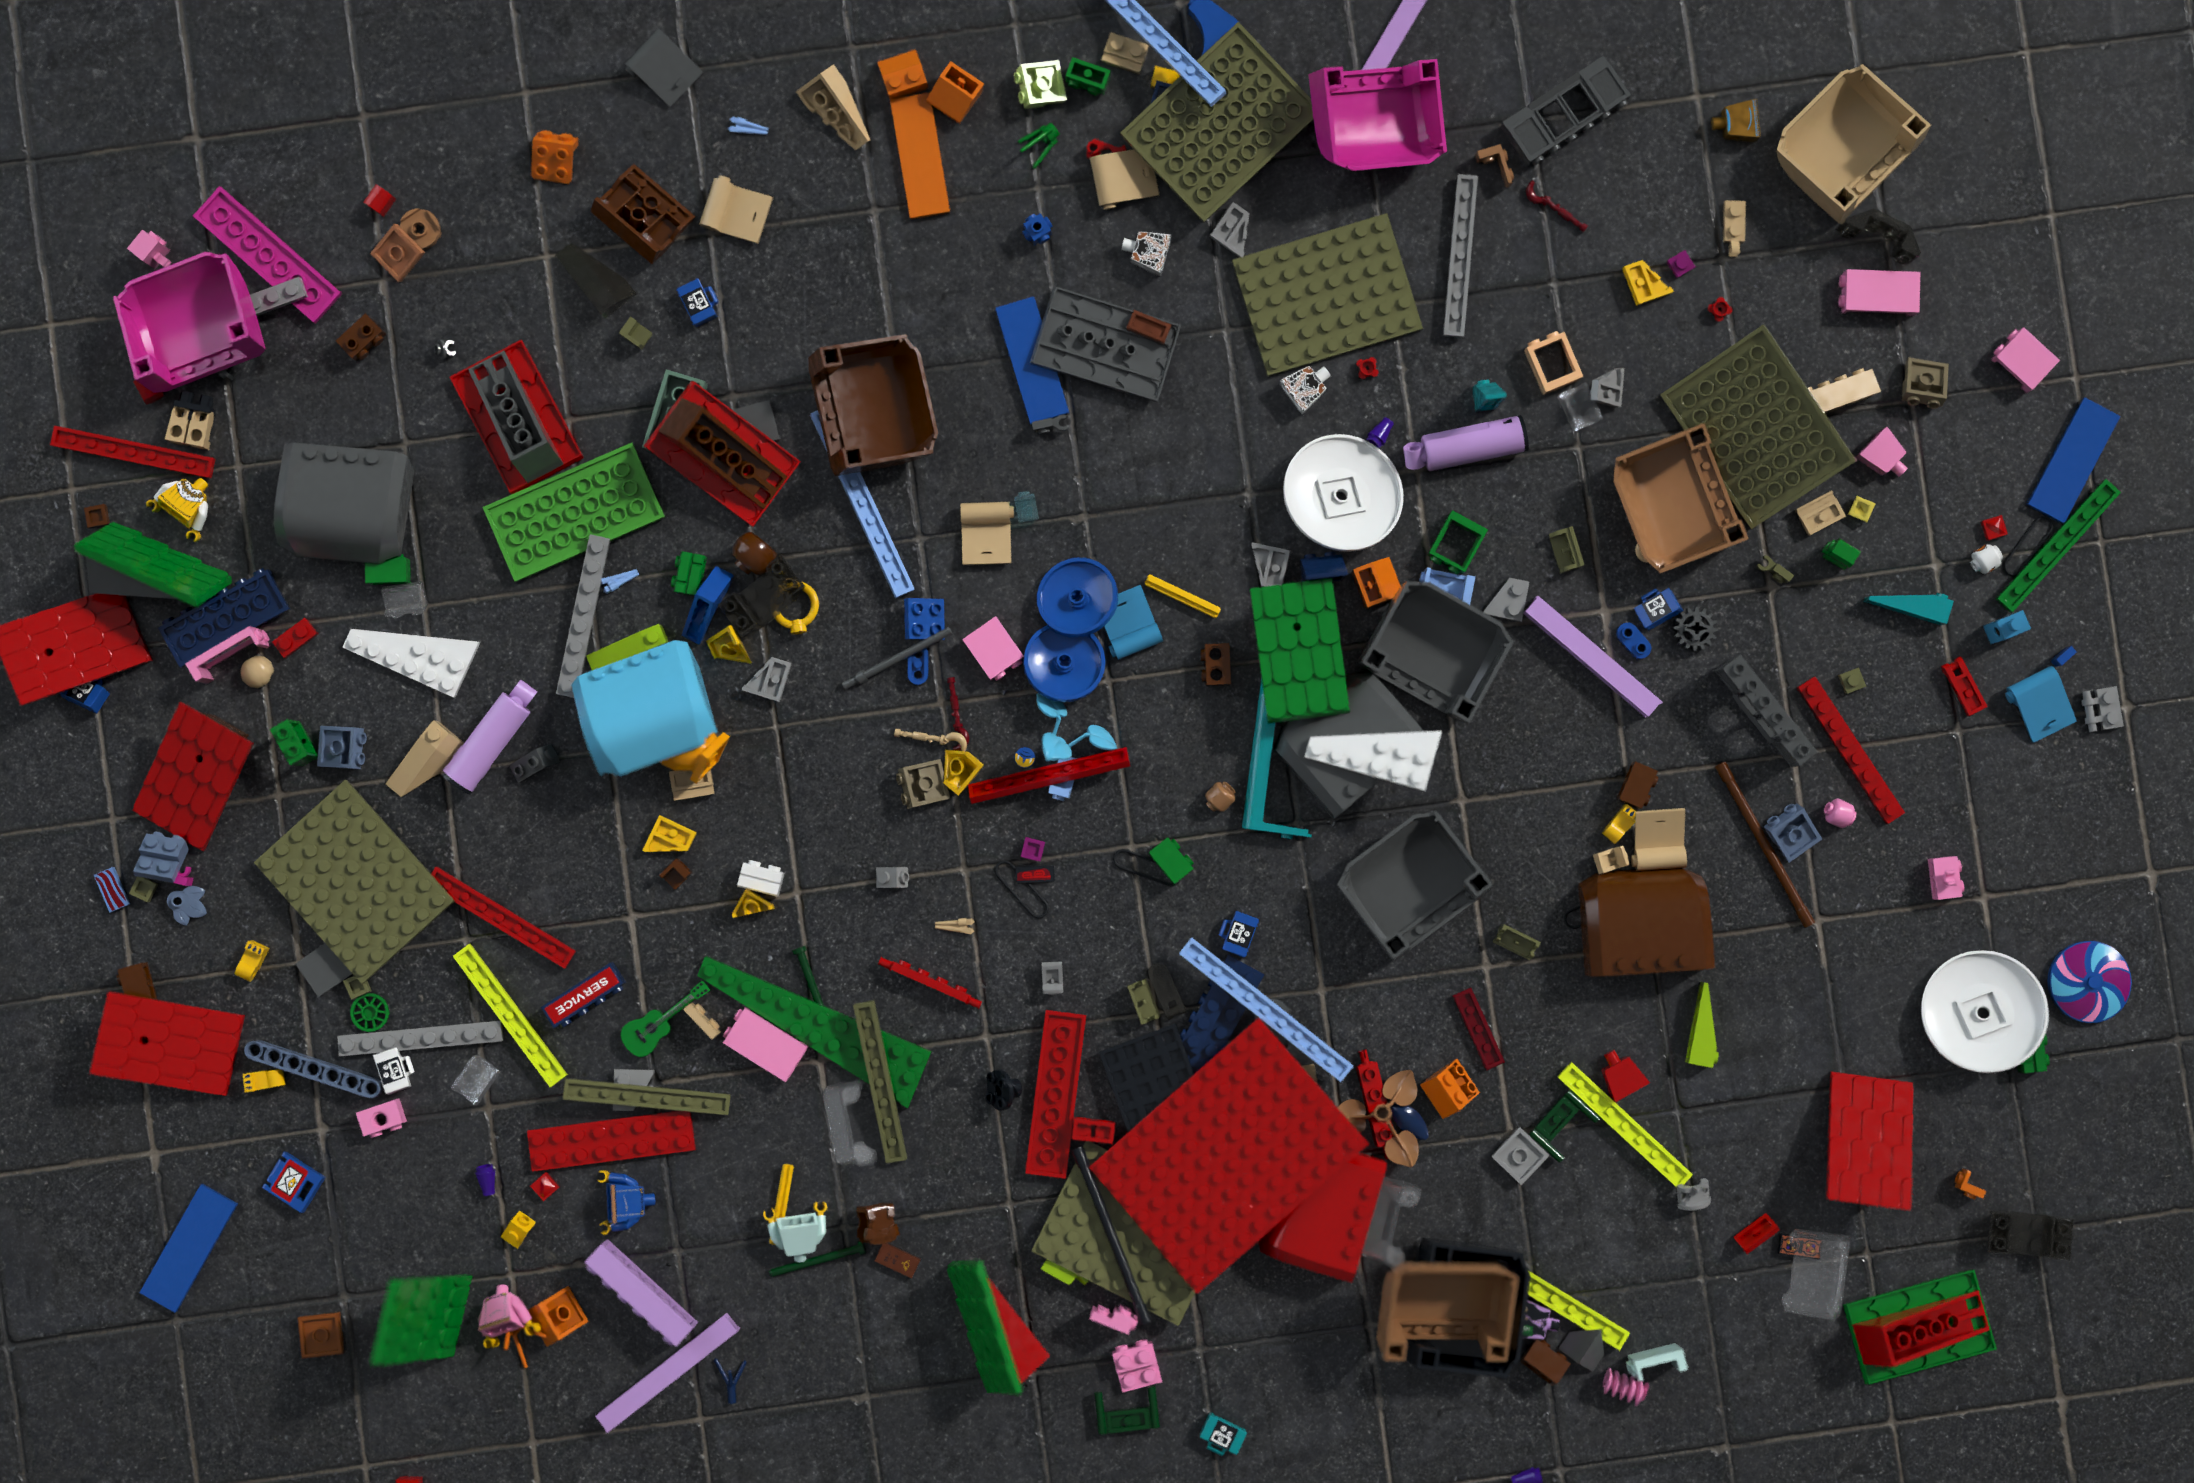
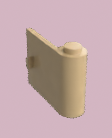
(1121, 178)
(733, 210)
(986, 531)
(1659, 840)

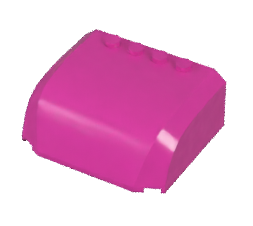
(1379, 115)
(188, 322)

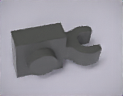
(1044, 426)

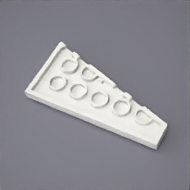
(429, 660)
(1388, 756)

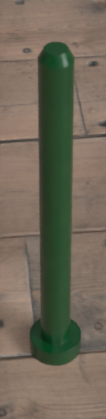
(808, 974)
(859, 1248)

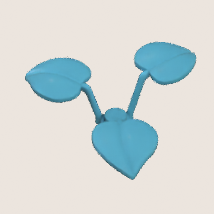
(1056, 747)

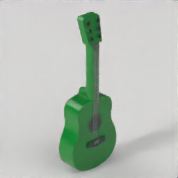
(644, 1034)

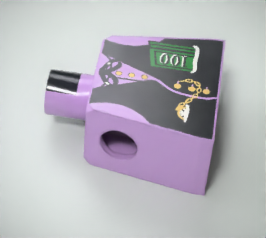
(1538, 1321)

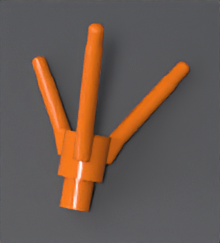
(514, 1333)

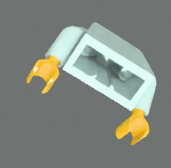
(798, 1233)

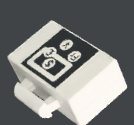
(393, 1071)

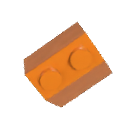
(903, 74)
(558, 1315)

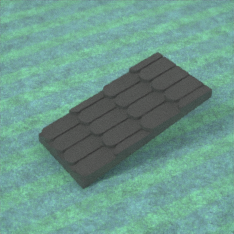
(1092, 344)

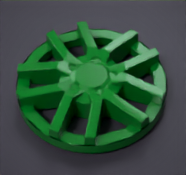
(369, 1012)

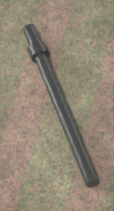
(862, 676)

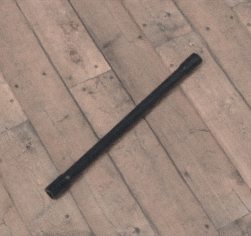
(1139, 1306)

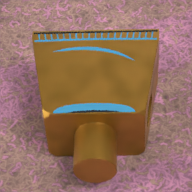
(1739, 121)

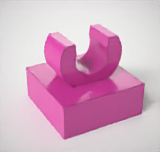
(183, 879)

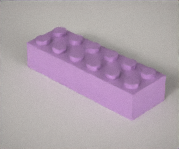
(641, 1293)

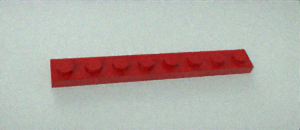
(132, 452)
(1850, 750)
(1049, 775)
(505, 919)

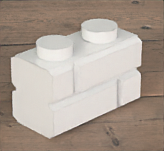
(761, 879)

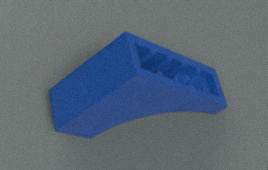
(1211, 19)
(706, 604)

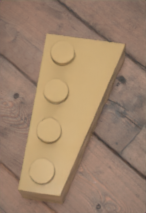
(1846, 390)

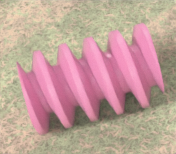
(1624, 1386)

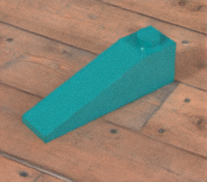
(1487, 395)
(1924, 607)

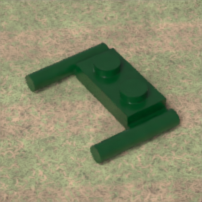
(1556, 1119)
(1127, 1419)

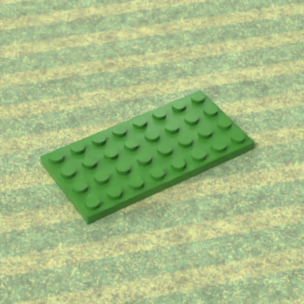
(557, 515)

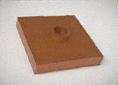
(321, 1335)

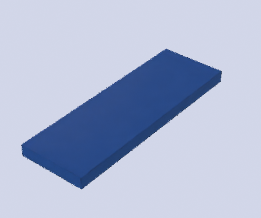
(1038, 385)
(2073, 460)
(188, 1248)

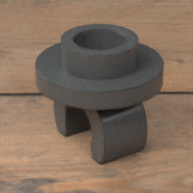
(441, 349)

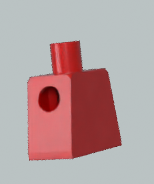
(1622, 1076)

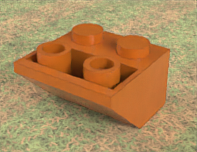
(955, 92)
(1376, 582)
(1450, 1089)

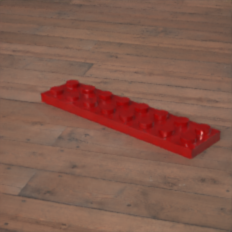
(1055, 1094)
(611, 1140)

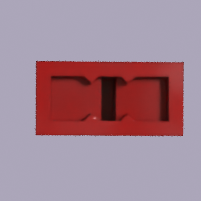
(1093, 1130)

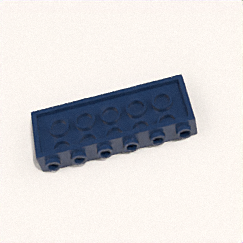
(216, 620)

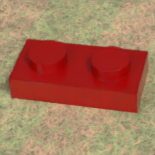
(295, 637)
(1756, 1233)

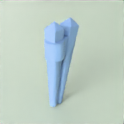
(746, 127)
(616, 581)

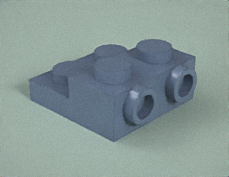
(341, 747)
(1792, 831)
(161, 857)

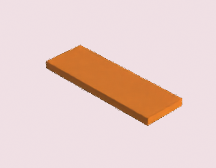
(920, 156)

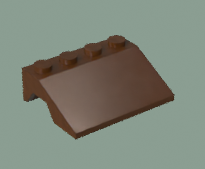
(642, 213)

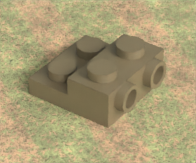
(1925, 383)
(922, 784)

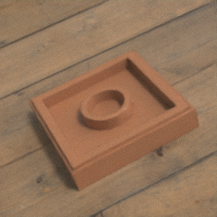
(397, 252)

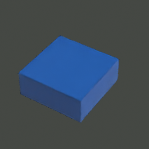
(2063, 656)

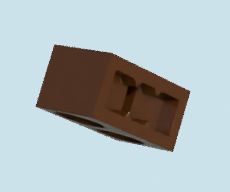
(1221, 664)

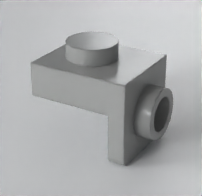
(892, 877)
(1052, 978)

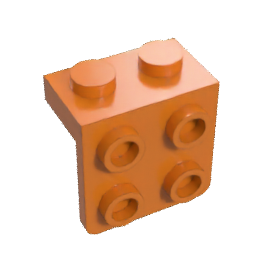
(553, 156)

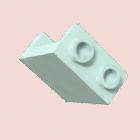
(1656, 1356)

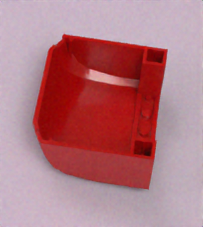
(1332, 1223)

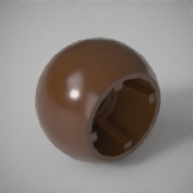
(752, 554)

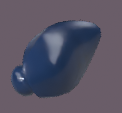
(1409, 1120)

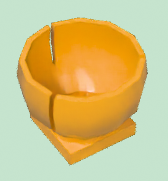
(700, 759)

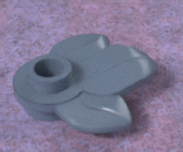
(189, 906)

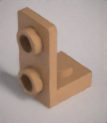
(1489, 154)

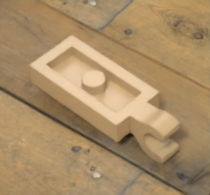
(1734, 225)

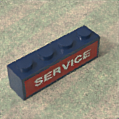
(583, 995)

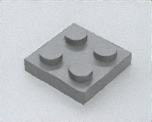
(1520, 1155)

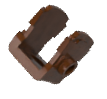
(876, 1223)

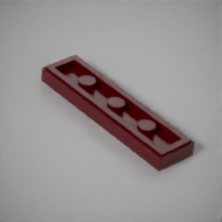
(1478, 1028)

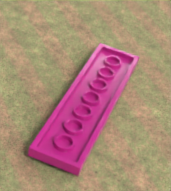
(265, 251)

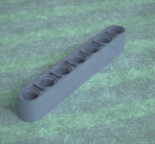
(305, 1063)

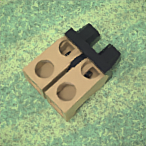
(191, 422)

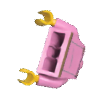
(503, 1314)

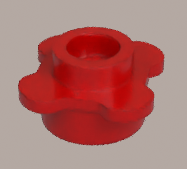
(1720, 303)
(1371, 363)

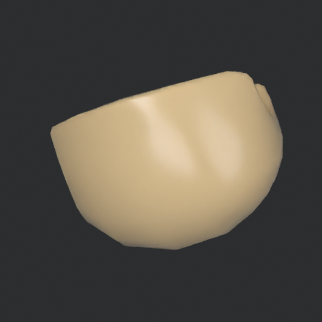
(256, 671)

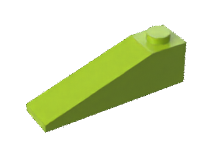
(629, 646)
(1702, 1038)

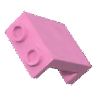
(2025, 358)
(994, 649)

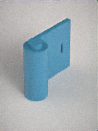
(1132, 625)
(2040, 701)

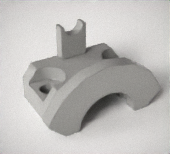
(1694, 1197)

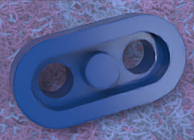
(1633, 641)
(918, 664)

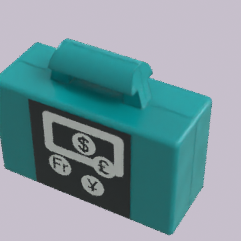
(1223, 1434)

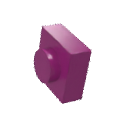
(1680, 264)
(1033, 849)

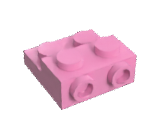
(1120, 1319)
(1136, 1365)

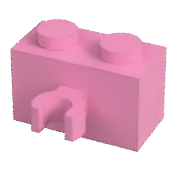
(150, 249)
(1945, 877)

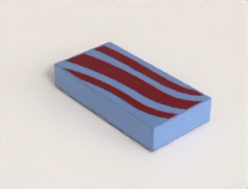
(112, 889)

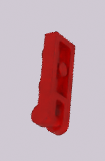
(1964, 687)

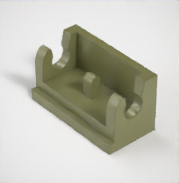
(1566, 549)
(1516, 942)
(1143, 1001)

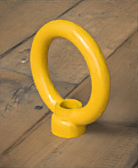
(799, 626)

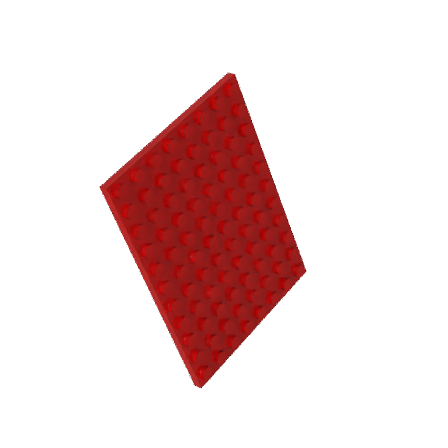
(1228, 1155)

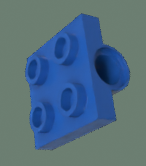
(923, 617)

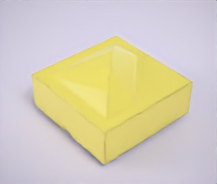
(1861, 508)

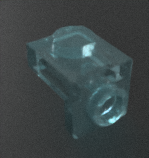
(1026, 507)

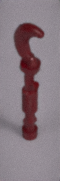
(1546, 200)
(955, 707)

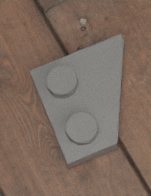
(1232, 229)
(1608, 388)
(1271, 564)
(1509, 601)
(632, 1077)

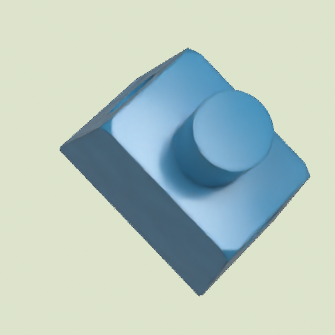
(2008, 627)

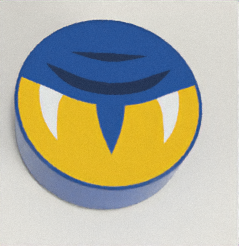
(1024, 757)

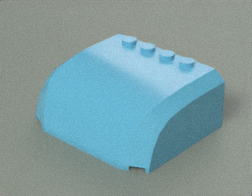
(643, 708)

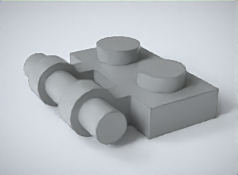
(2108, 709)

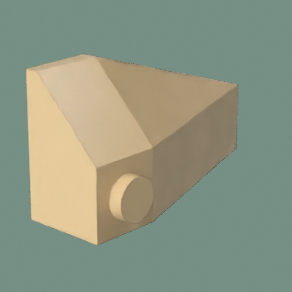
(832, 100)
(425, 759)

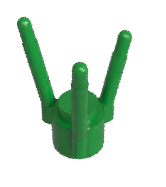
(1046, 134)

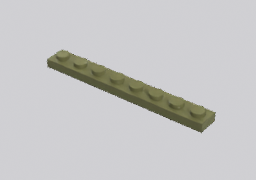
(880, 1081)
(646, 1096)

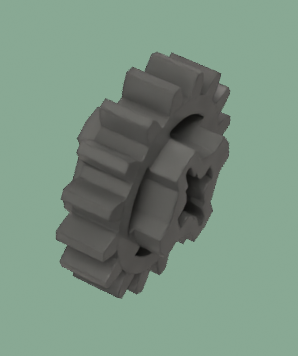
(1695, 637)

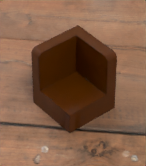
(676, 873)

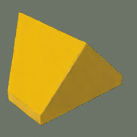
(728, 646)
(960, 770)
(750, 904)

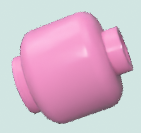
(1839, 813)

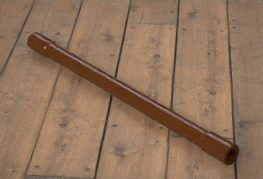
(1728, 778)

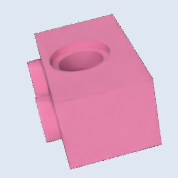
(369, 1118)

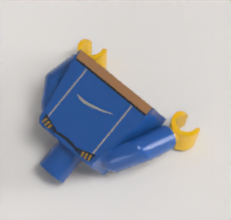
(624, 1201)

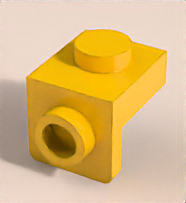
(518, 1229)

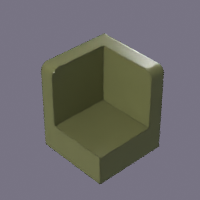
(635, 333)

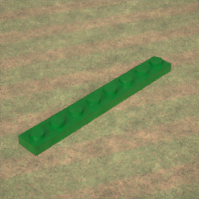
(2058, 545)

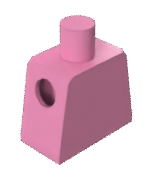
(1883, 453)

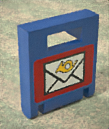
(289, 1179)

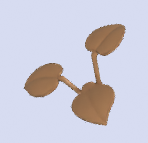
(1399, 1088)

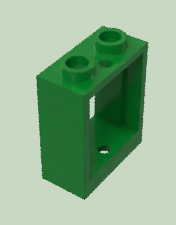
(1465, 524)
(289, 738)

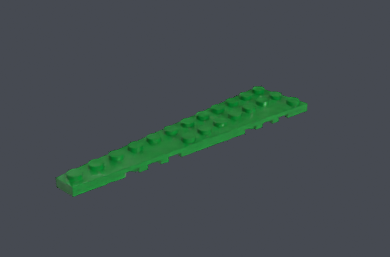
(819, 1027)

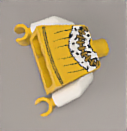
(183, 502)

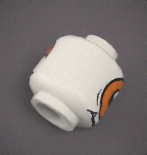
(1986, 559)

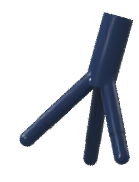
(731, 1384)

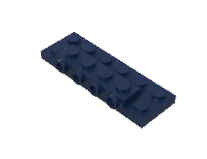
(1216, 1017)

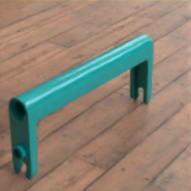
(1258, 777)

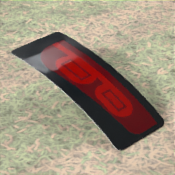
(1031, 874)

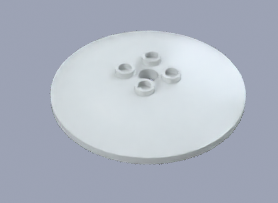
(1349, 467)
(1990, 982)

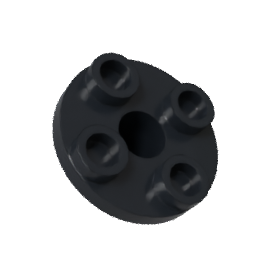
(1002, 1089)

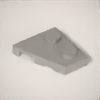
(770, 679)

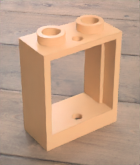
(1558, 383)

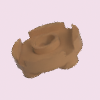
(425, 218)

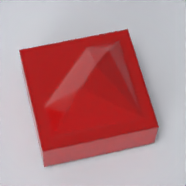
(1994, 527)
(544, 1186)

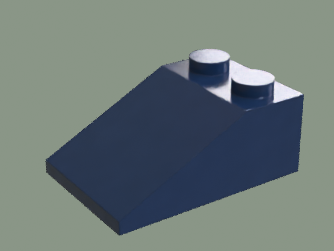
(1323, 567)

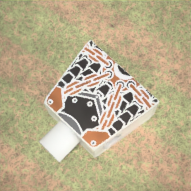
(1148, 250)
(1305, 386)

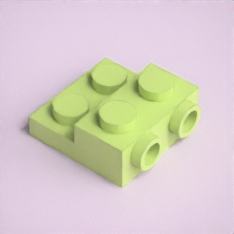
(1040, 84)

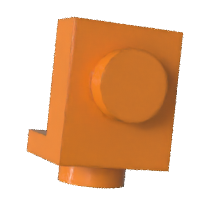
(1970, 1191)

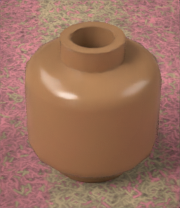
(1220, 796)

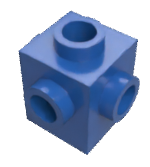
(1037, 236)

